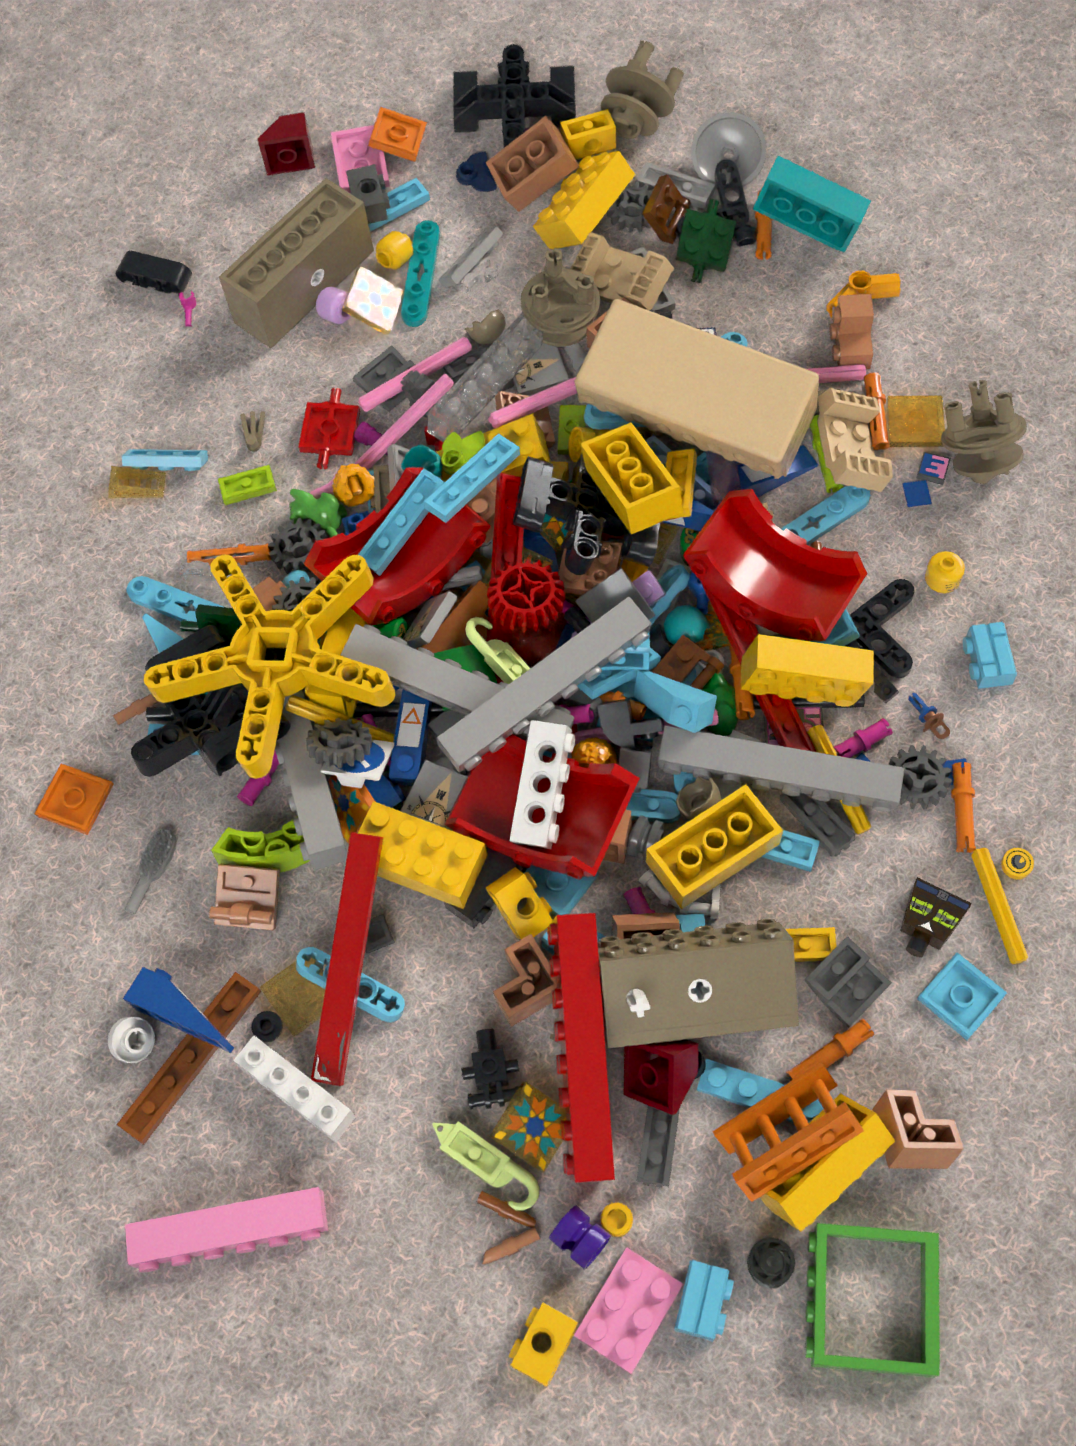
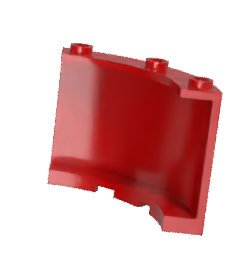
(418, 569)
(771, 571)
(590, 814)

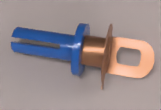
(929, 715)

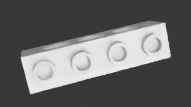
(540, 738)
(295, 1088)

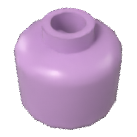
(330, 305)

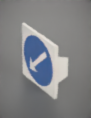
(369, 769)

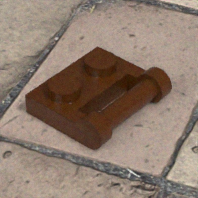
(660, 205)
(682, 661)

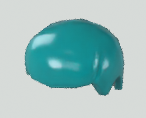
(423, 457)
(685, 621)

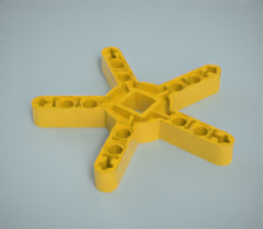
(274, 680)

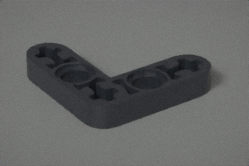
(729, 208)
(874, 621)

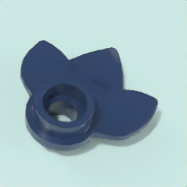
(479, 173)

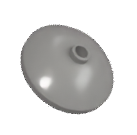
(733, 134)

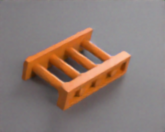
(798, 1150)

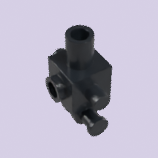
(489, 1072)

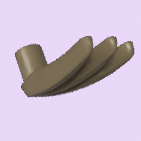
(253, 439)

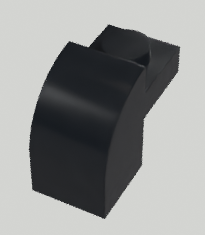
(620, 727)

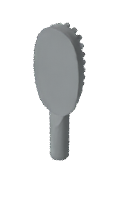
(152, 865)

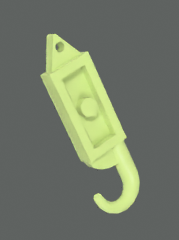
(497, 654)
(485, 1161)

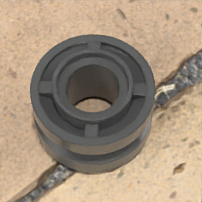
(643, 836)

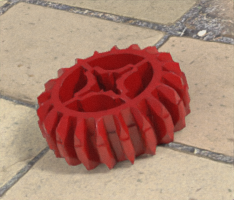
(514, 607)

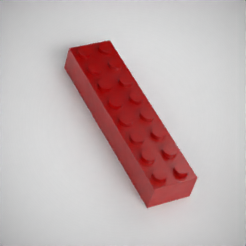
(582, 1048)

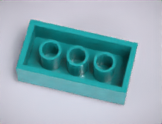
(811, 204)

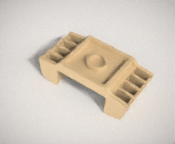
(622, 273)
(848, 441)

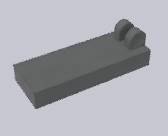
(820, 822)
(657, 1147)

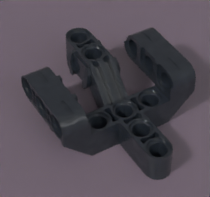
(513, 96)
(585, 514)
(213, 738)

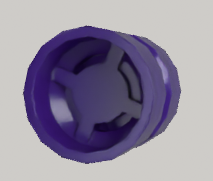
(580, 1237)

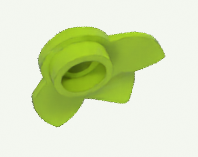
(460, 451)

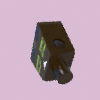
(931, 917)

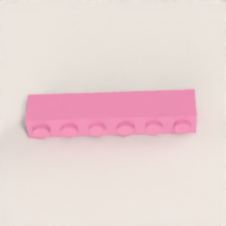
(226, 1228)

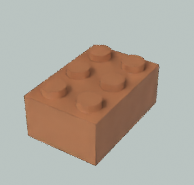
(532, 164)

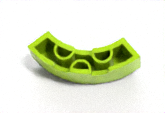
(257, 849)

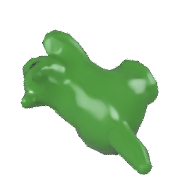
(325, 510)

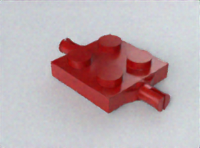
(329, 428)

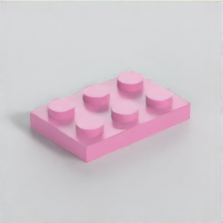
(353, 152)
(628, 1310)

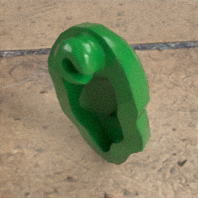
(724, 705)

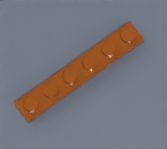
(187, 1061)

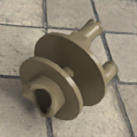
(639, 96)
(560, 302)
(984, 436)

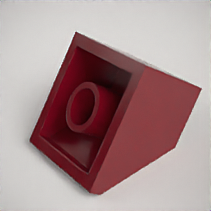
(287, 145)
(660, 1073)

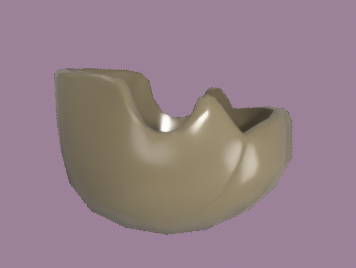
(489, 329)
(697, 797)

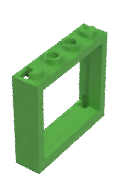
(929, 1301)

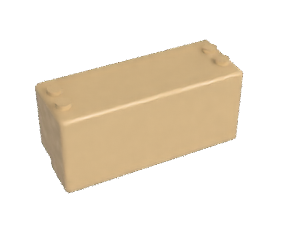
(698, 388)

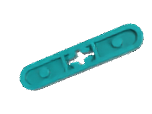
(418, 293)

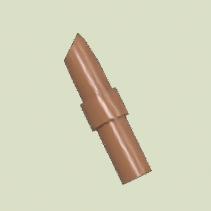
(136, 708)
(510, 1245)

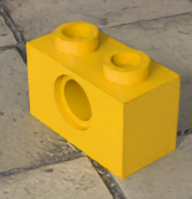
(589, 134)
(507, 893)
(537, 1365)

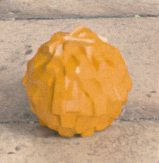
(353, 485)
(593, 751)

